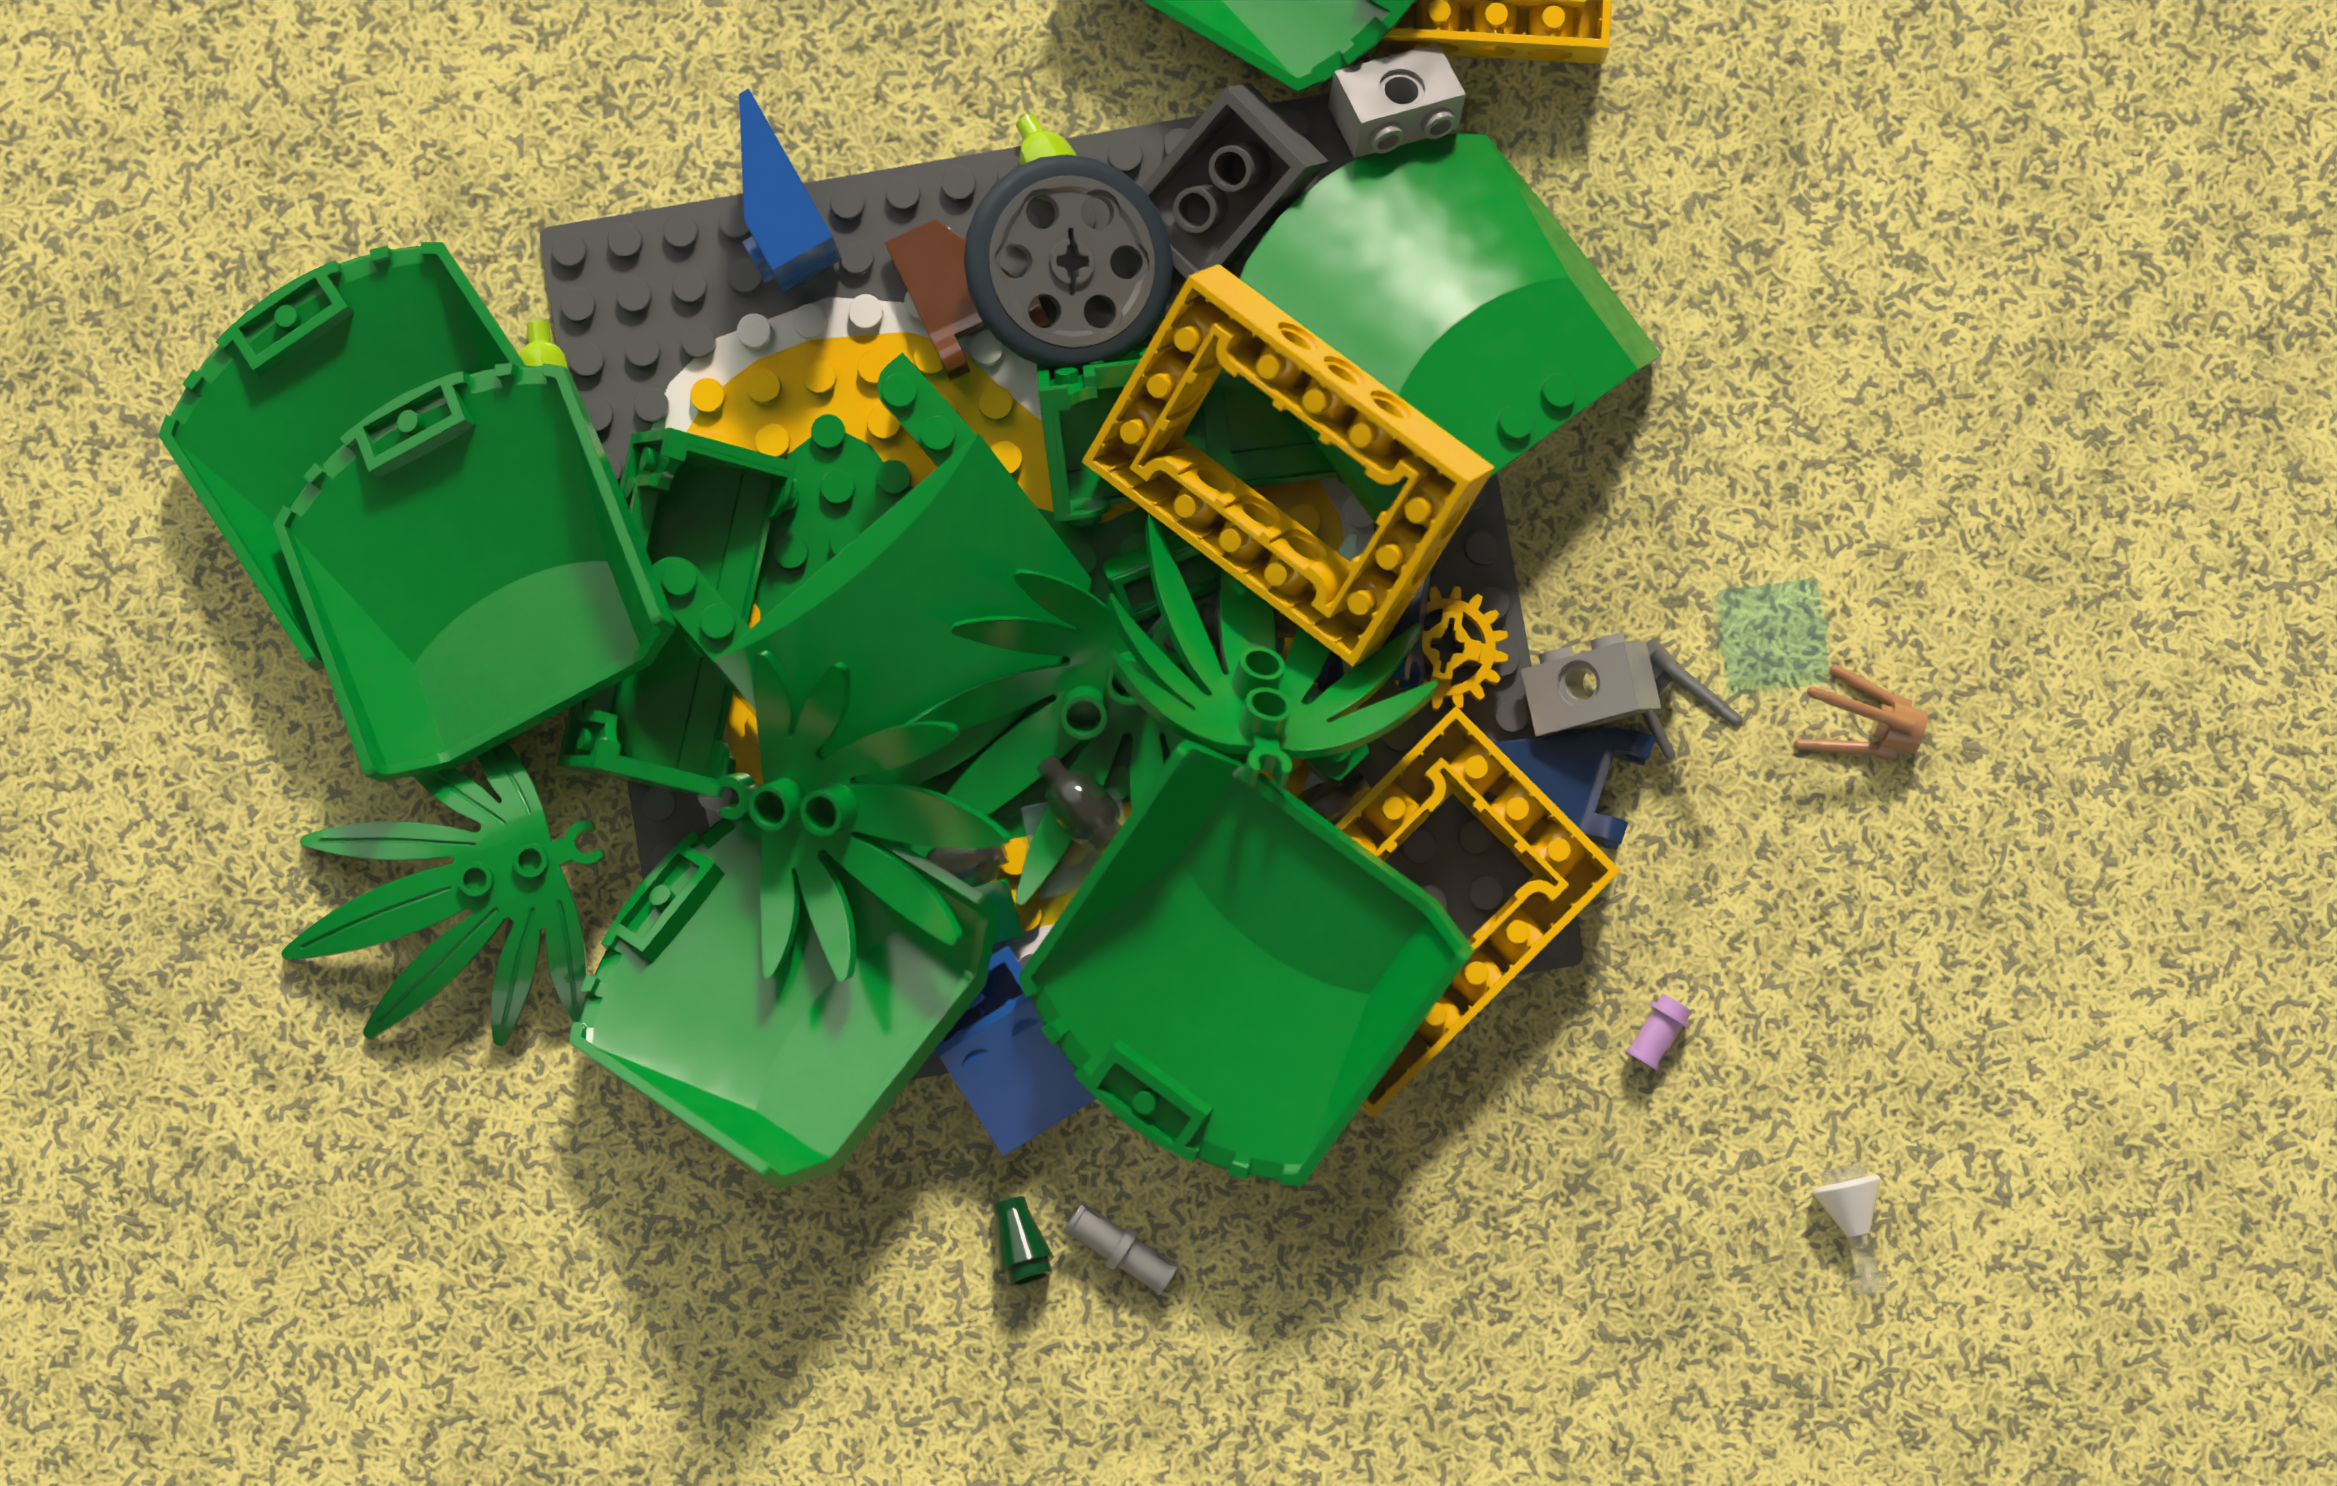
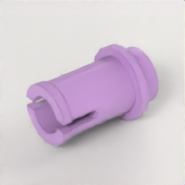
(1659, 1031)

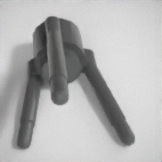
(1667, 674)

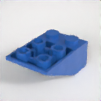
(1007, 1063)

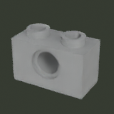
(1396, 100)
(1622, 688)

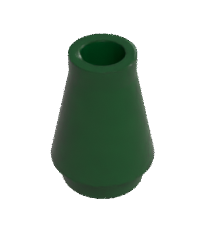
(1020, 1244)

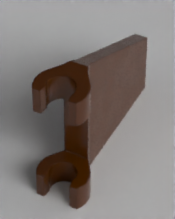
(935, 278)

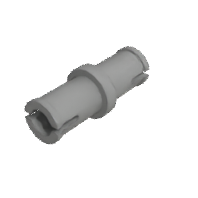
(1120, 1248)

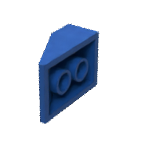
(784, 224)

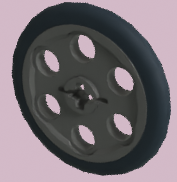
(1005, 300)

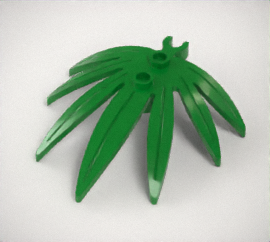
(1259, 698)
(1086, 706)
(819, 806)
(497, 873)

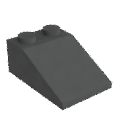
(1230, 179)

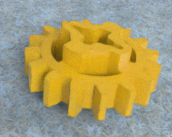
(1473, 651)

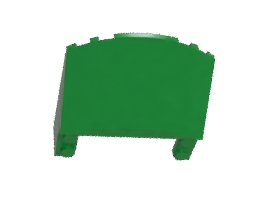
(897, 592)

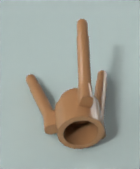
(1894, 721)

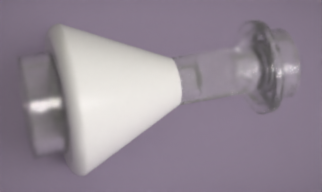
(1851, 1201)

